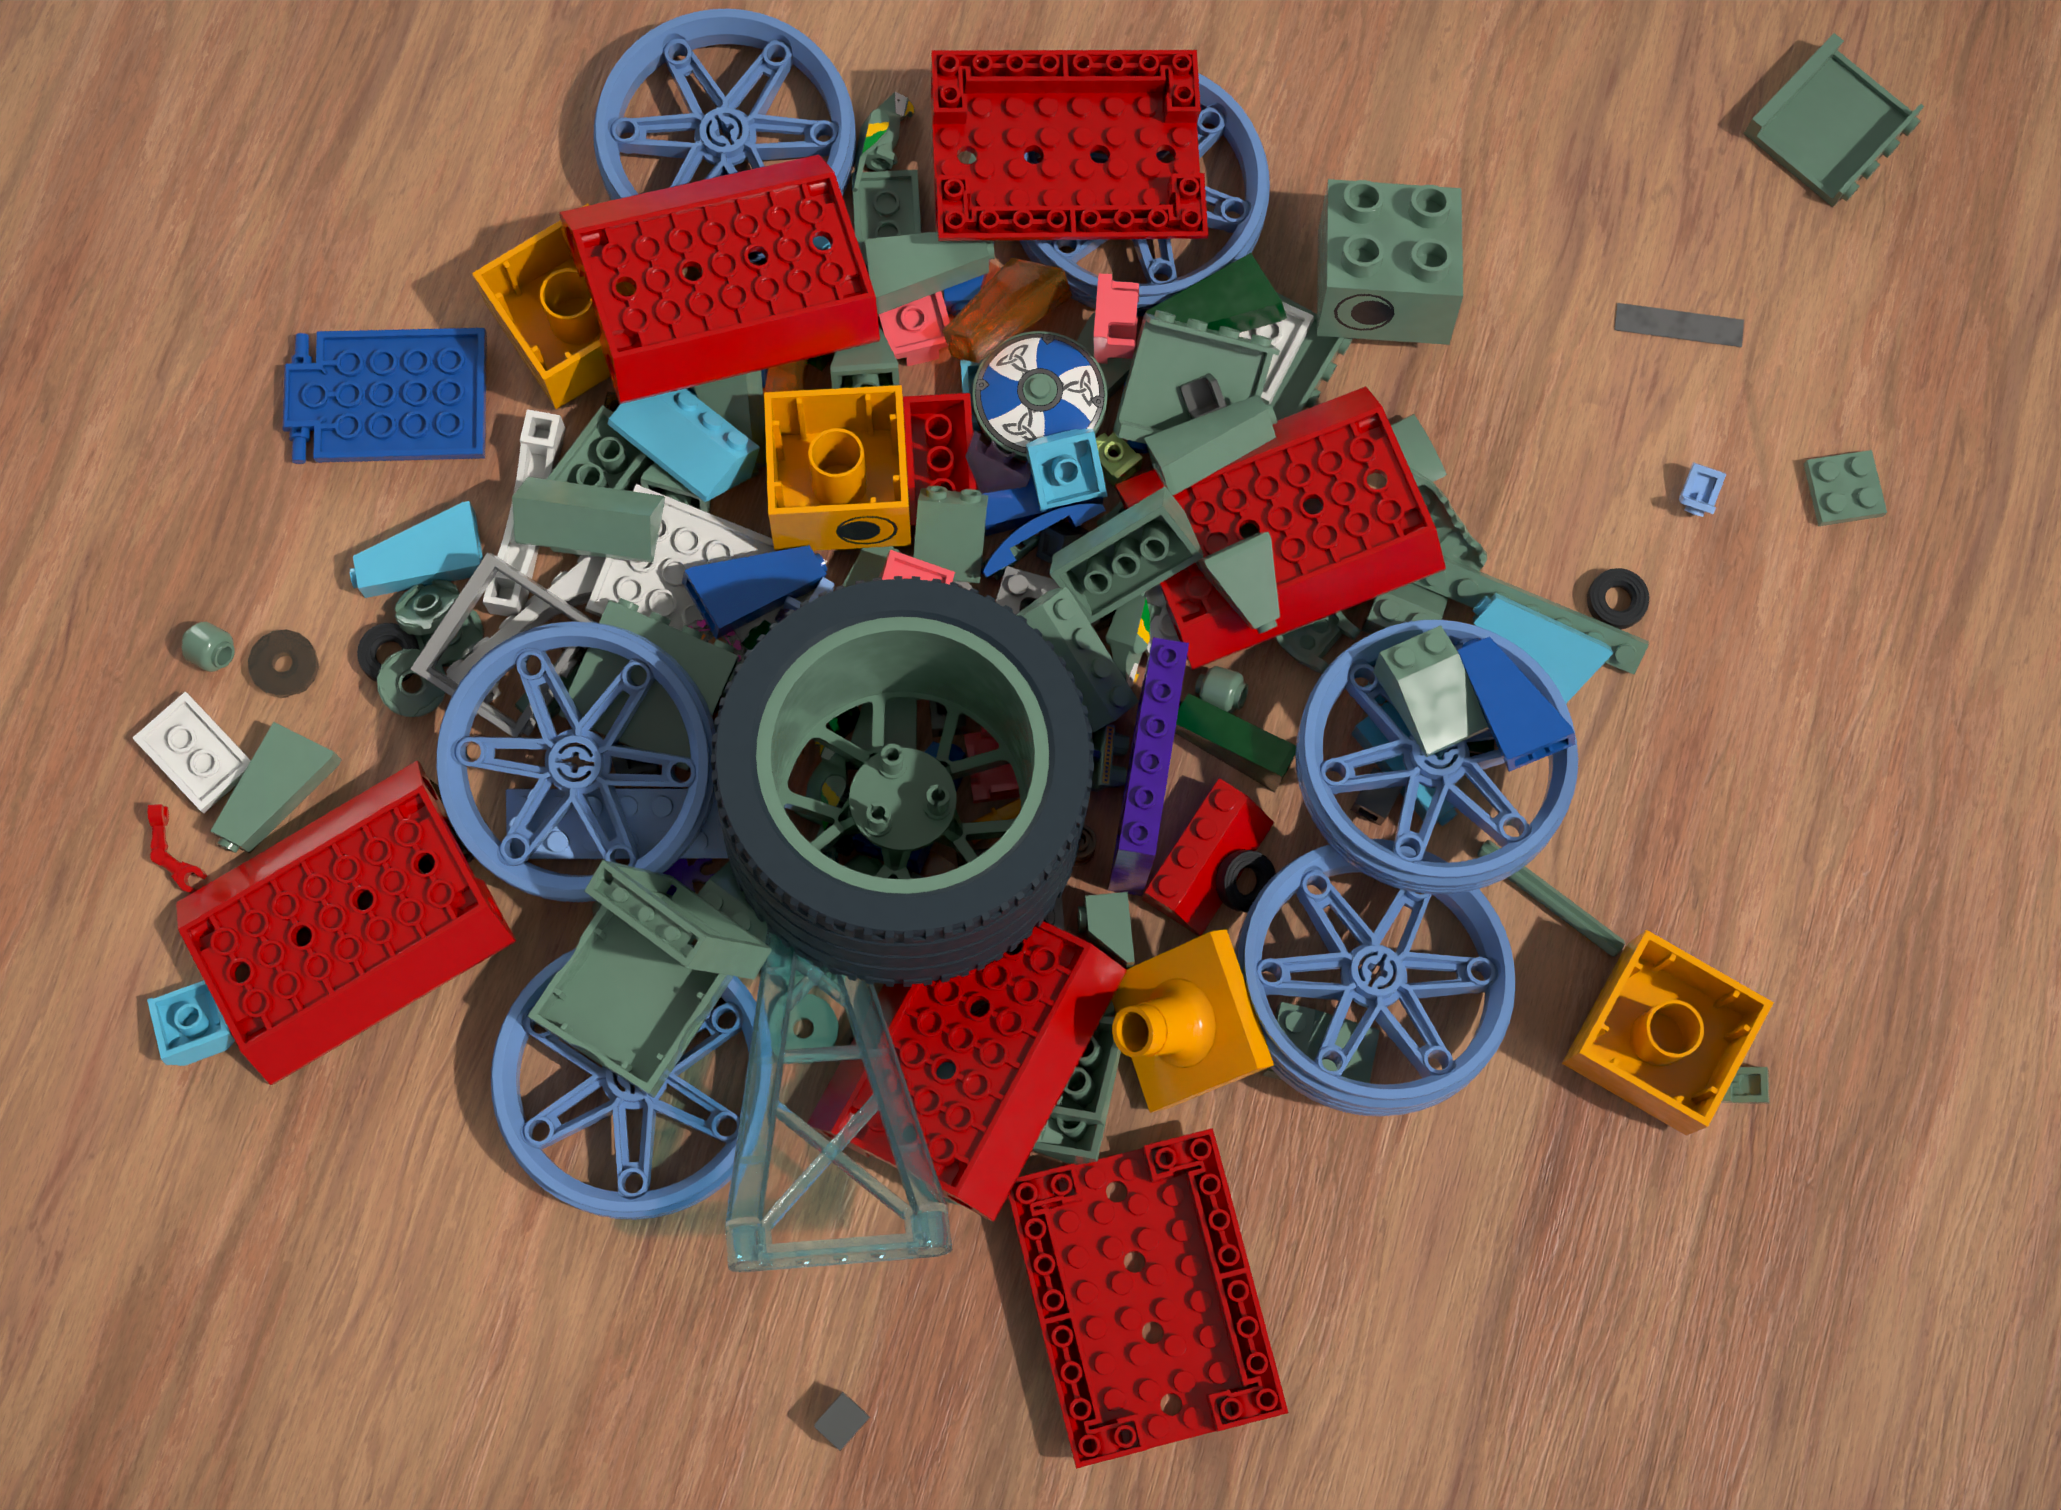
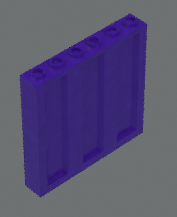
(1148, 766)

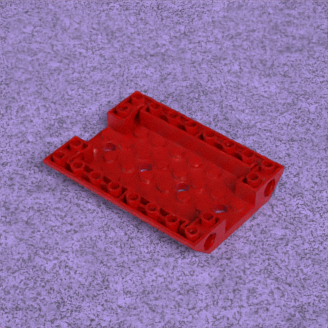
(1065, 110)
(738, 312)
(1323, 561)
(358, 960)
(1005, 1062)
(1191, 1285)

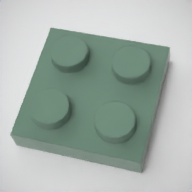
(1845, 488)

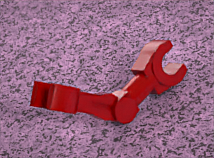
(158, 819)

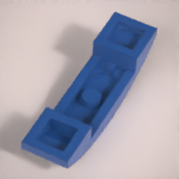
(1002, 554)

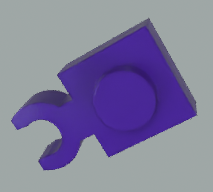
(688, 874)

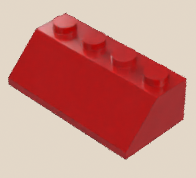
(936, 445)
(1187, 878)

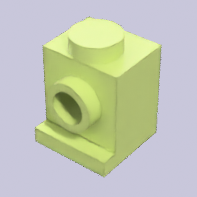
(1121, 467)

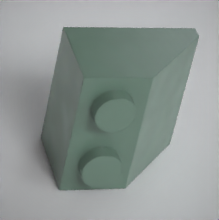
(1404, 605)
(1108, 926)

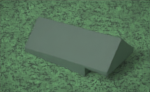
(587, 519)
(1081, 1113)

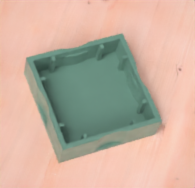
(627, 1002)

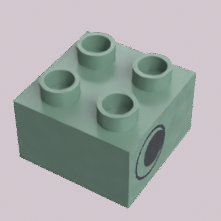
(1389, 262)

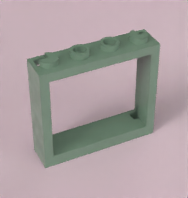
(677, 920)

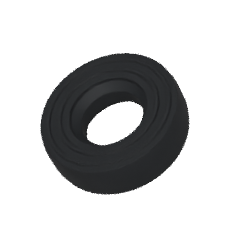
(1632, 584)
(374, 639)
(1228, 873)

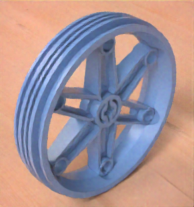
(709, 28)
(1233, 123)
(455, 738)
(1393, 866)
(1327, 1086)
(530, 1154)

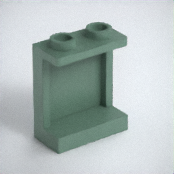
(952, 530)

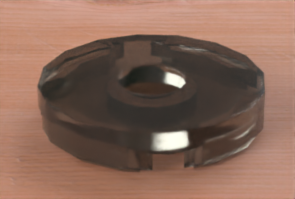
(276, 645)

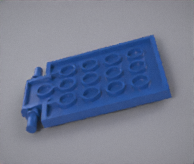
(388, 395)

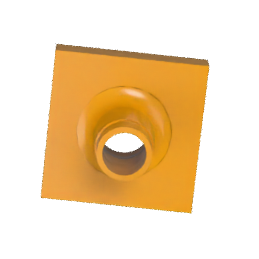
(1188, 1022)

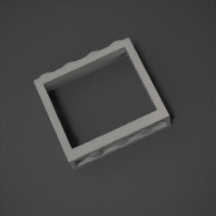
(456, 617)

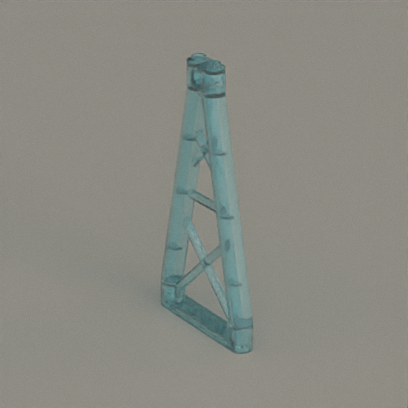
(746, 1229)

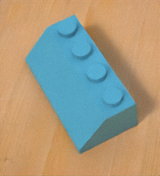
(688, 441)

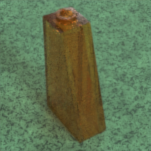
(1005, 307)

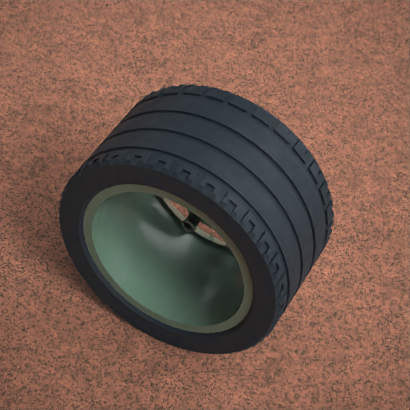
(920, 645)

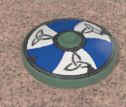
(1037, 389)

